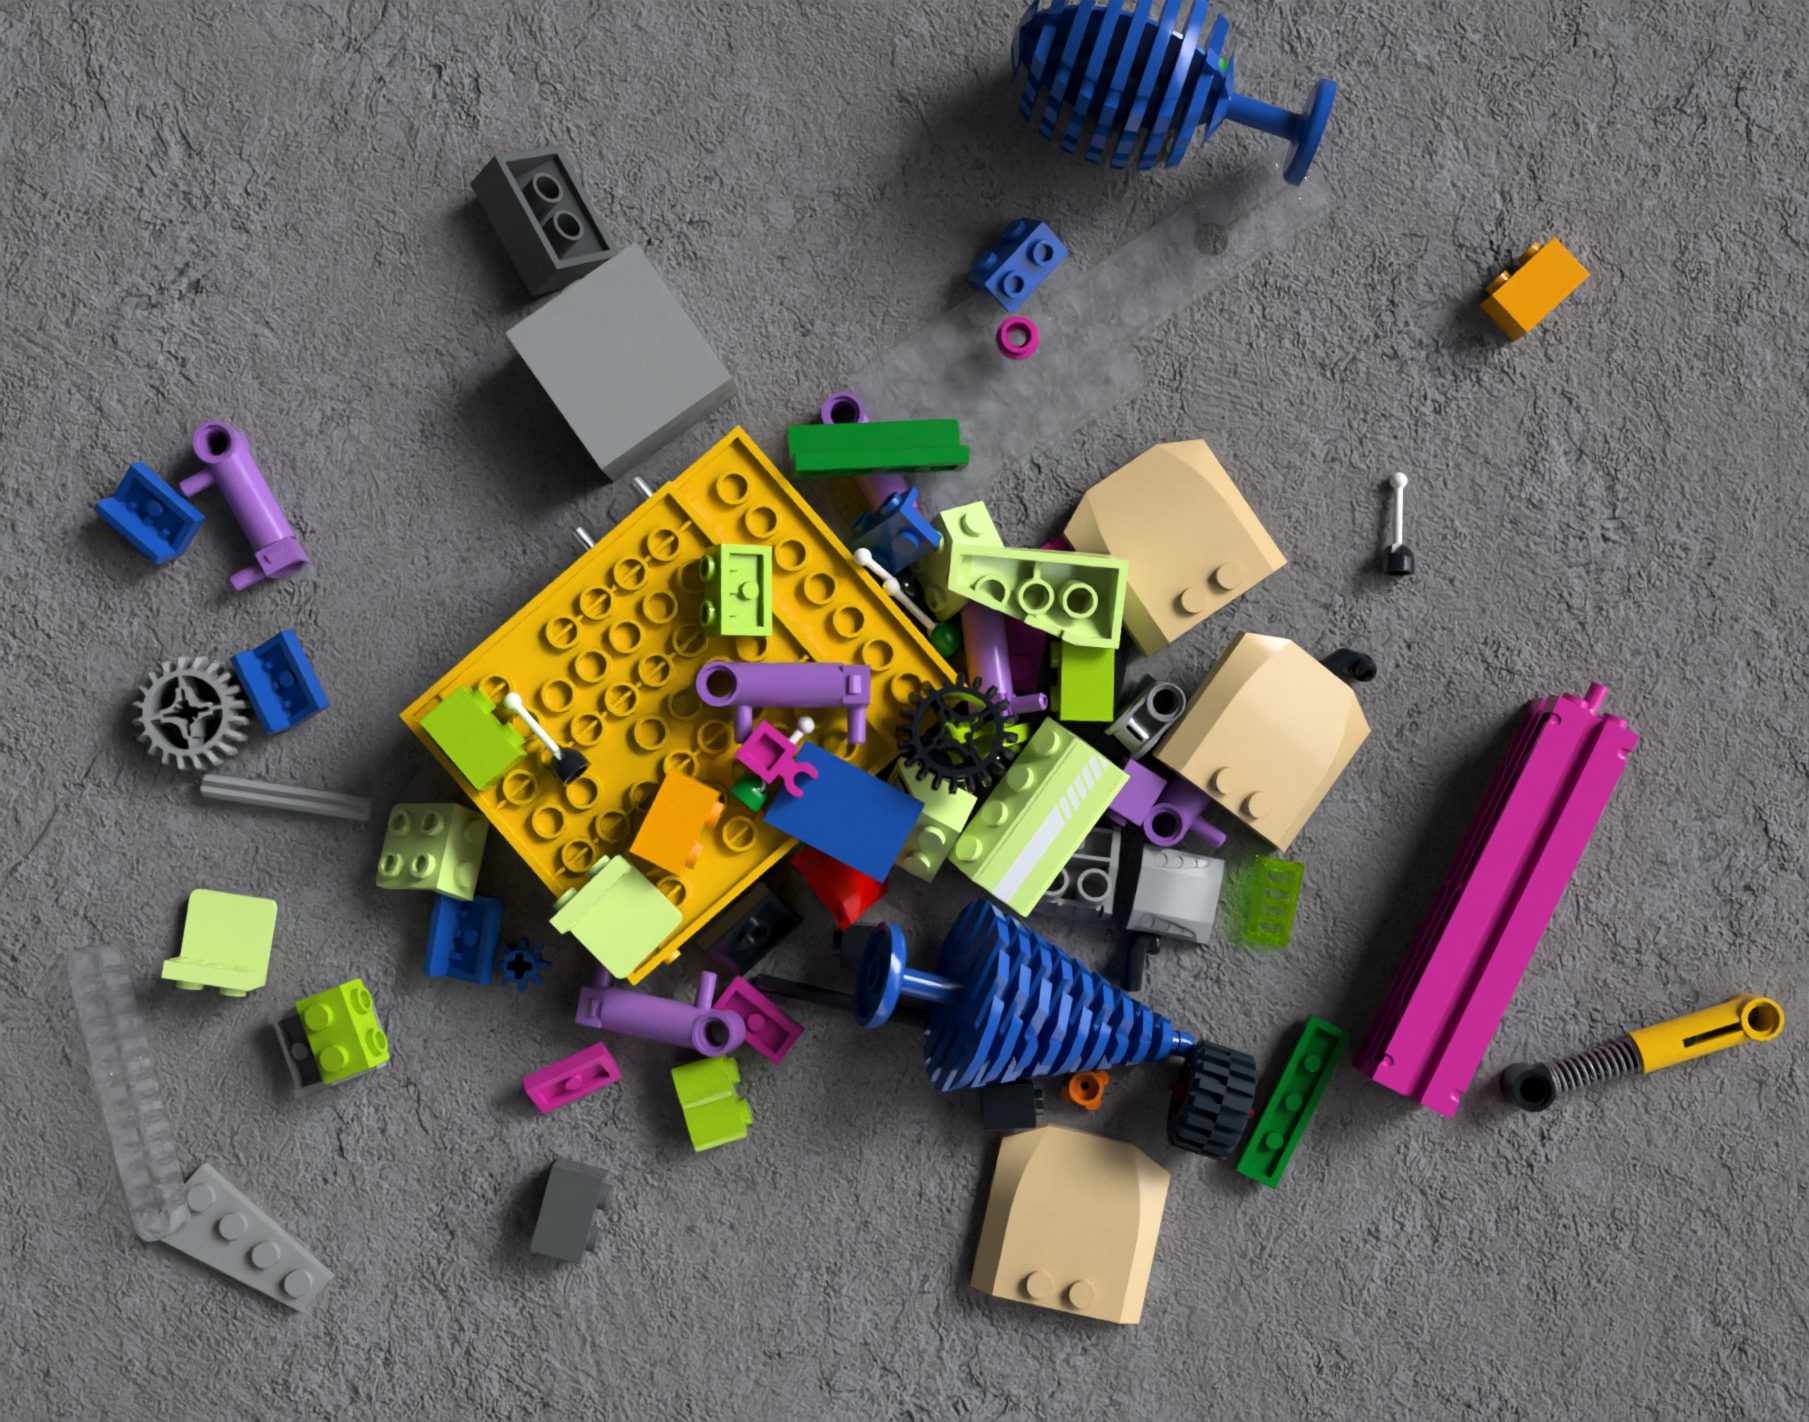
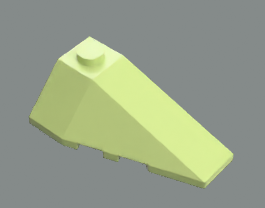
(1052, 590)

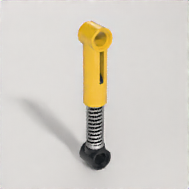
(1647, 1049)

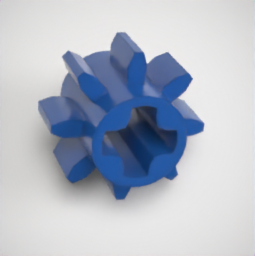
(515, 973)

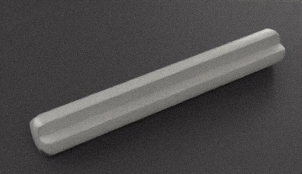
(286, 797)

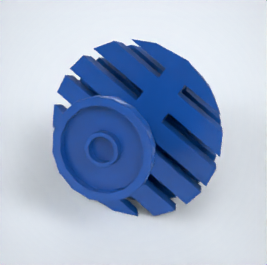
(1009, 1005)

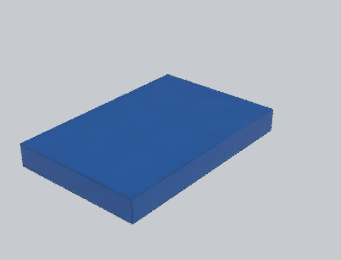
(846, 813)

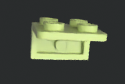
(959, 525)
(433, 849)
(617, 915)
(224, 943)

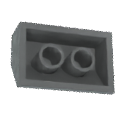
(543, 217)

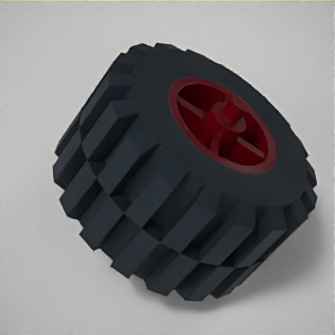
(1211, 1100)

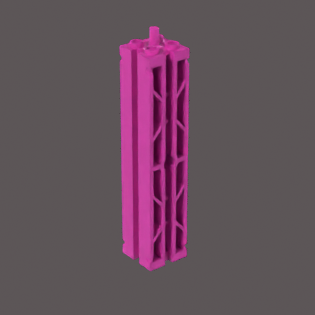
(1496, 899)

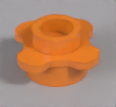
(1089, 1097)

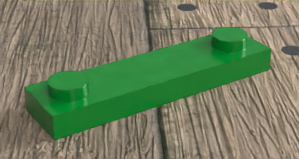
(1291, 1101)

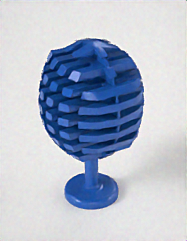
(1149, 78)

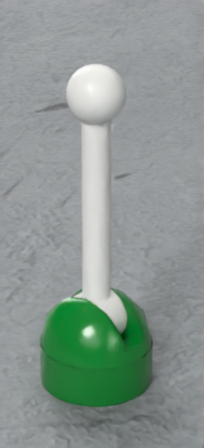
(941, 635)
(752, 788)

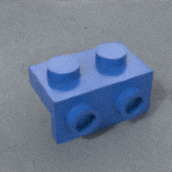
(1017, 262)
(151, 515)
(893, 533)
(280, 683)
(463, 938)

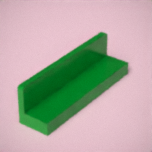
(875, 448)

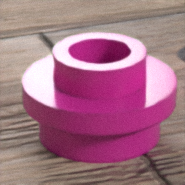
(1020, 325)

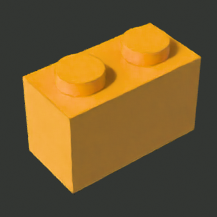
(1534, 289)
(677, 822)

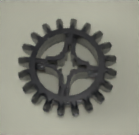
(968, 753)

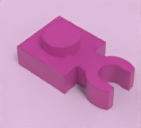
(771, 754)

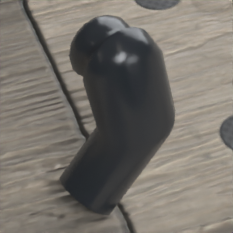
(1350, 664)
(1134, 959)

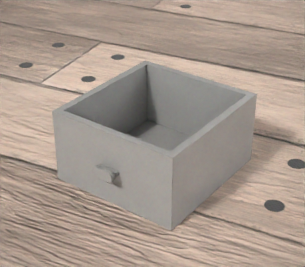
(622, 362)

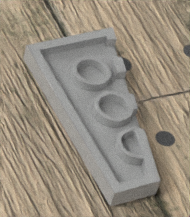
(245, 1242)

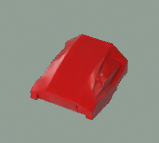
(838, 885)

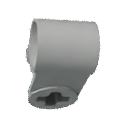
(1145, 720)

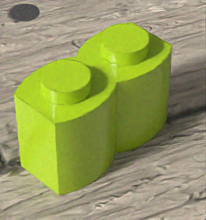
(711, 1100)

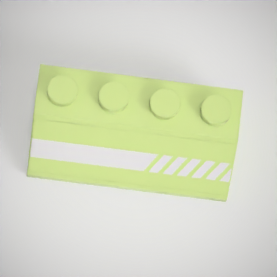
(1037, 816)

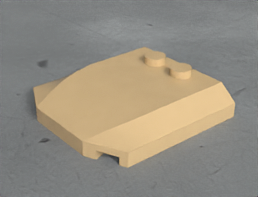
(1184, 536)
(1266, 735)
(1071, 1223)

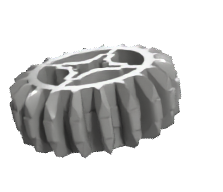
(197, 729)

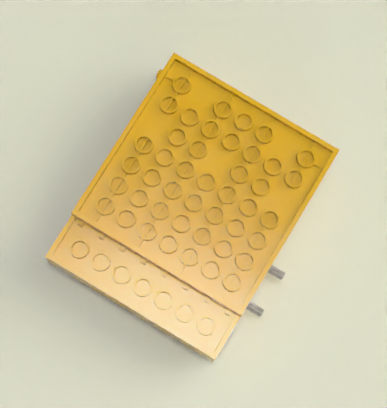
(614, 669)

